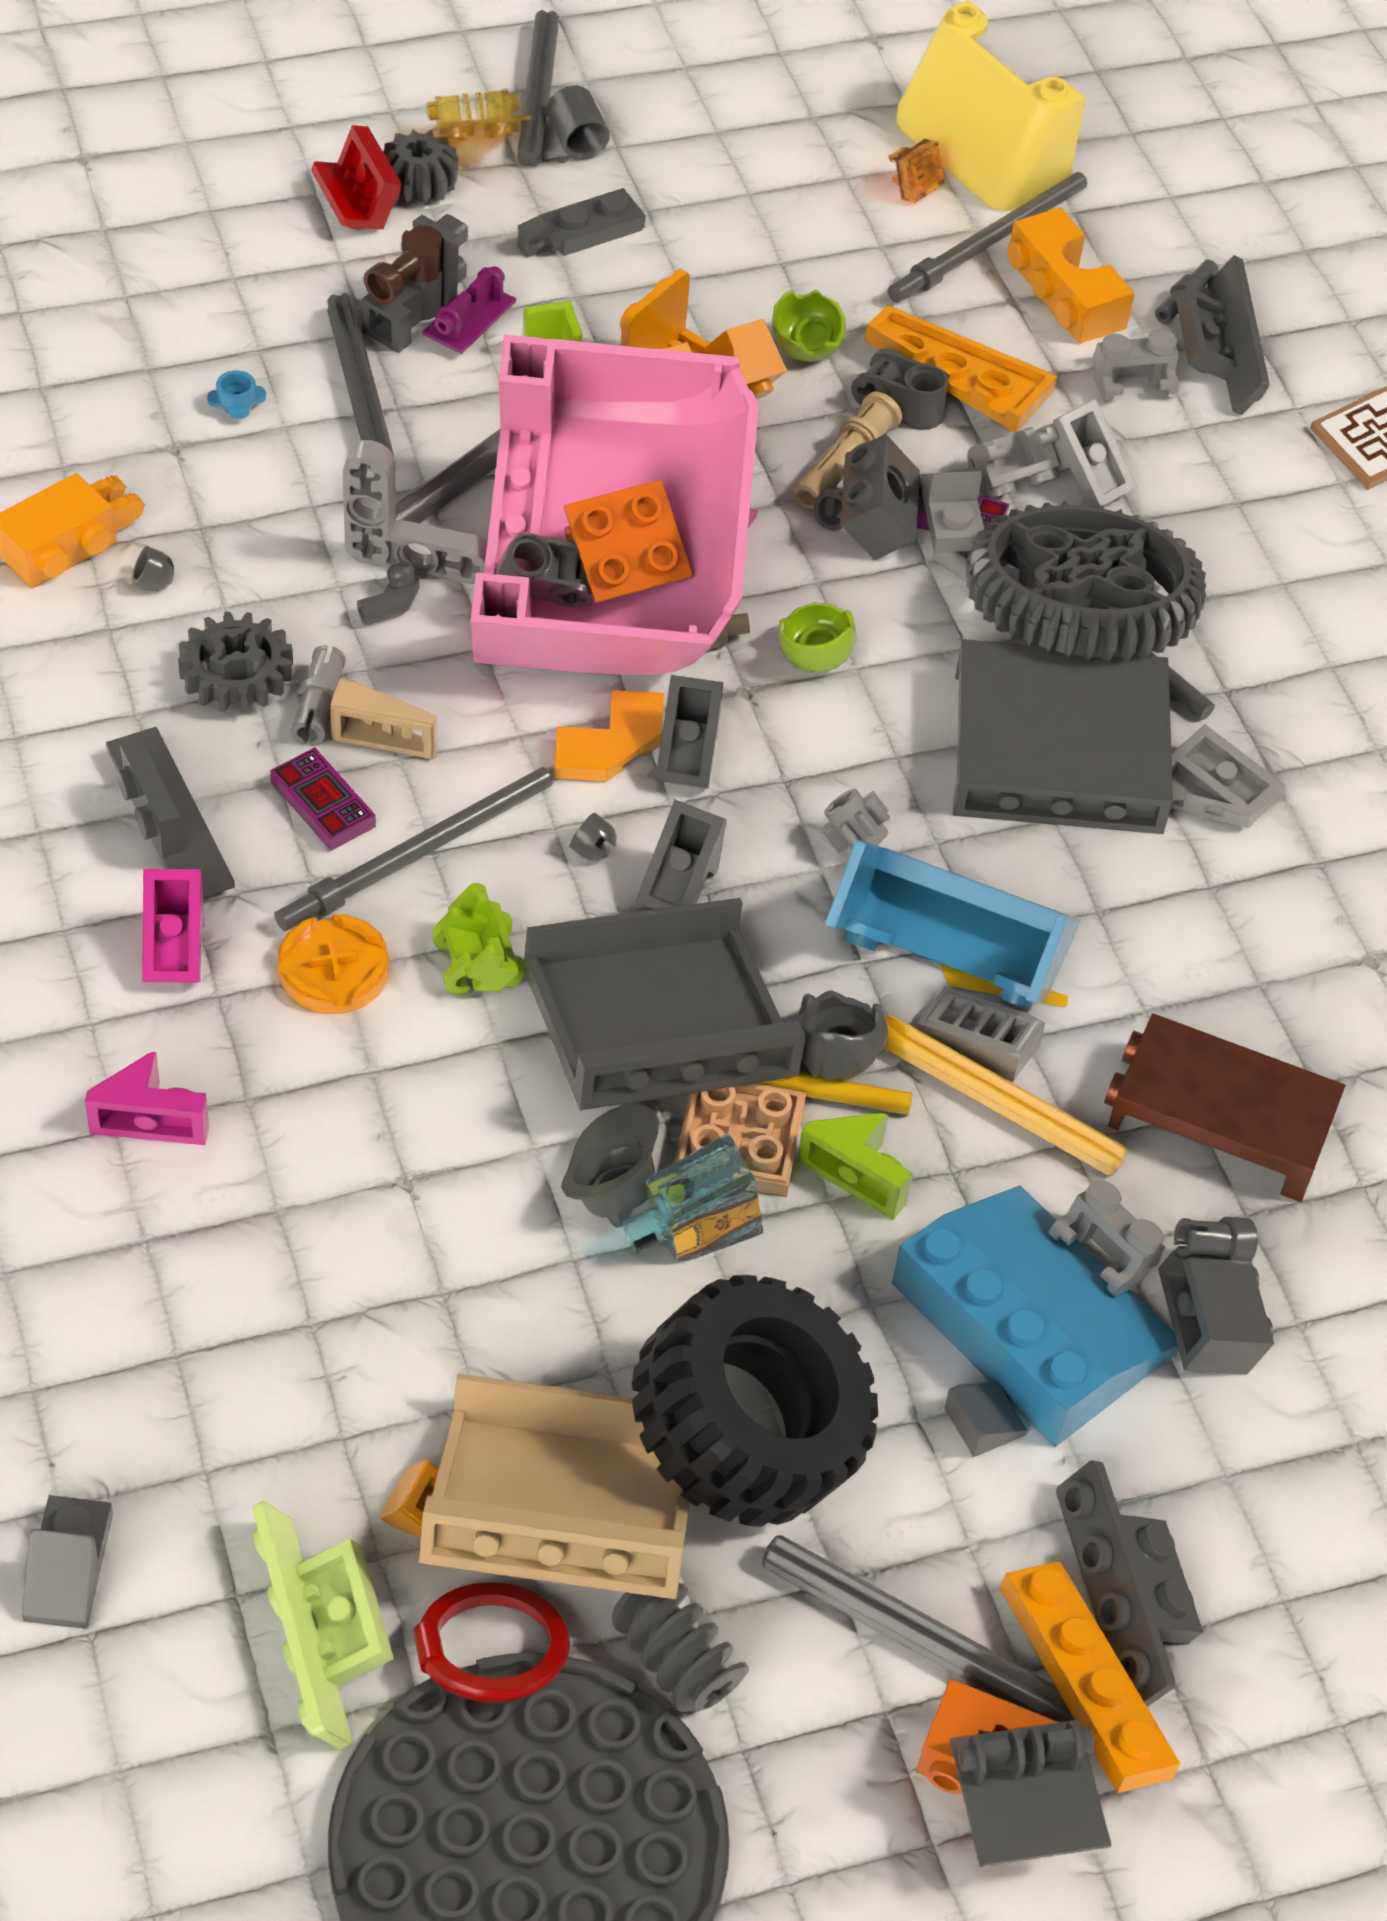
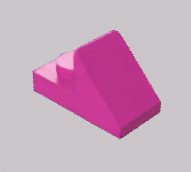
(172, 925)
(135, 1107)

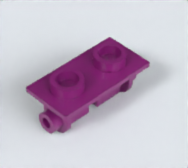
(471, 311)

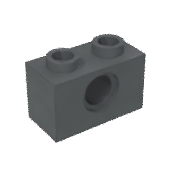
(880, 497)

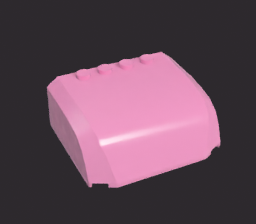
(597, 423)

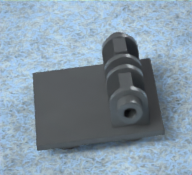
(1030, 1792)

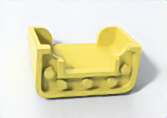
(990, 125)

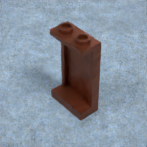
(1226, 1099)

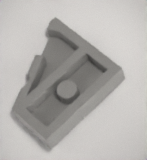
(1221, 781)

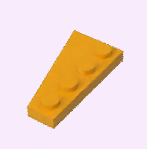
(976, 374)

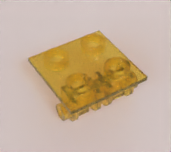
(499, 115)

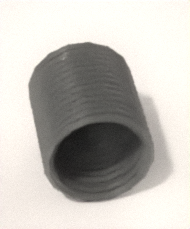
(578, 122)

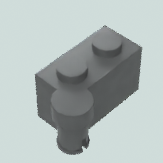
(1216, 1296)

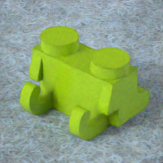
(478, 944)

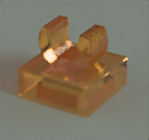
(918, 170)

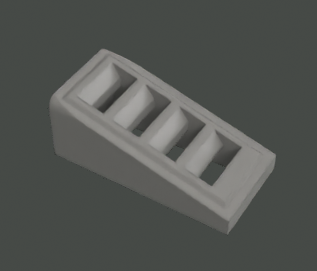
(991, 1052)

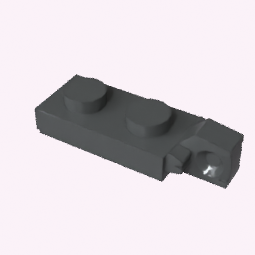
(582, 224)

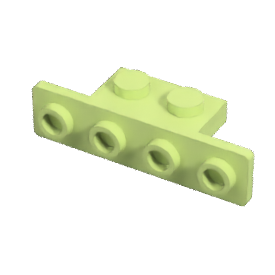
(327, 1619)

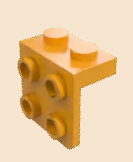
(661, 317)

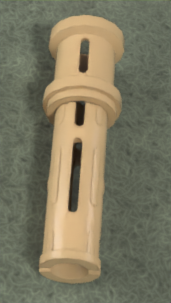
(875, 418)

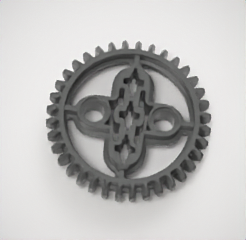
(1086, 581)

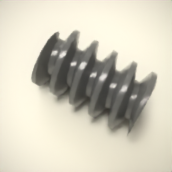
(678, 1649)

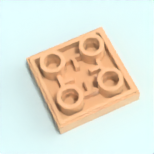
(761, 1123)

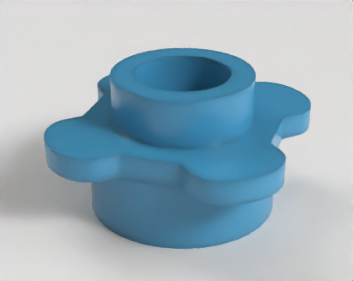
(236, 393)

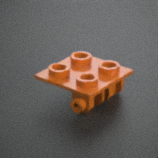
(627, 541)

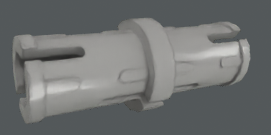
(316, 695)

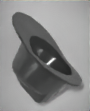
(613, 1162)

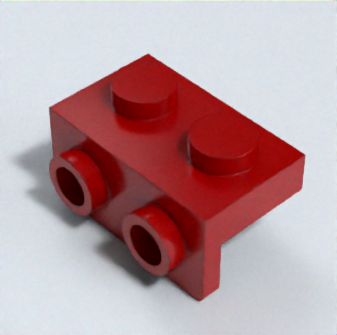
(361, 182)

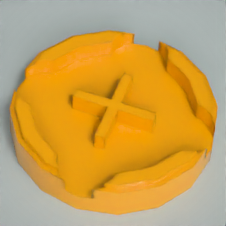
(333, 964)

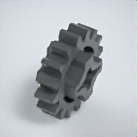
(235, 661)

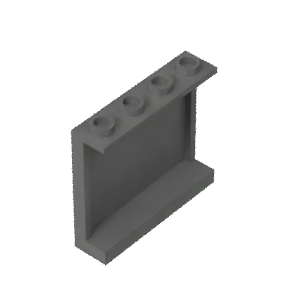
(1063, 738)
(658, 1004)

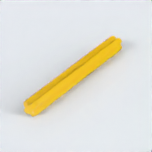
(1004, 1097)

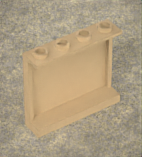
(553, 1491)

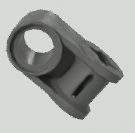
(913, 385)
(556, 566)

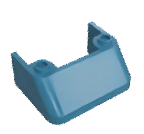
(952, 922)

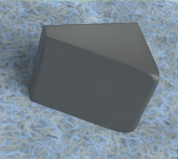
(983, 1416)

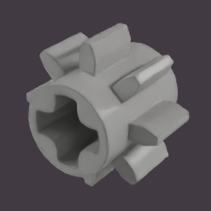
(855, 819)

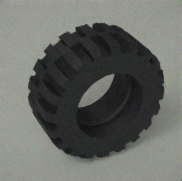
(708, 1438)

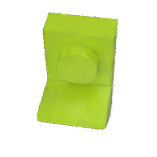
(847, 1156)

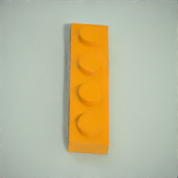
(1089, 1676)

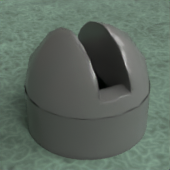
(827, 508)
(153, 570)
(592, 836)

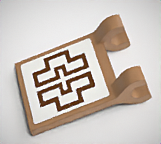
(1358, 437)

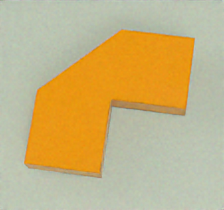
(601, 753)

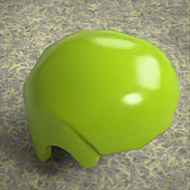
(808, 326)
(817, 637)

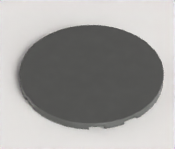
(529, 1807)

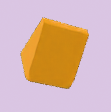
(408, 1498)

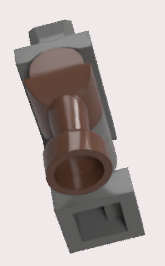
(415, 282)

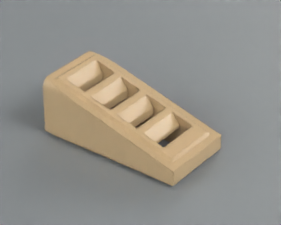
(380, 721)

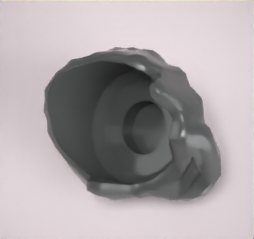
(840, 1035)

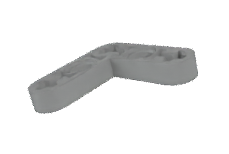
(393, 535)

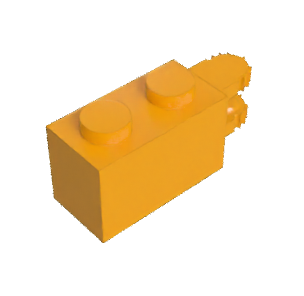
(64, 526)

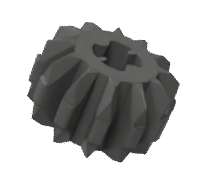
(423, 165)

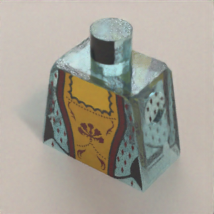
(699, 1204)

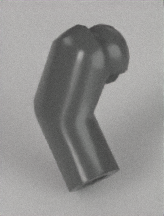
(396, 598)

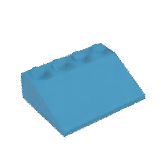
(1031, 1310)

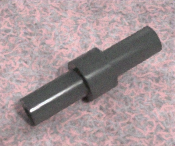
(1195, 281)

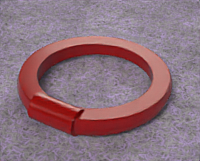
(480, 1688)

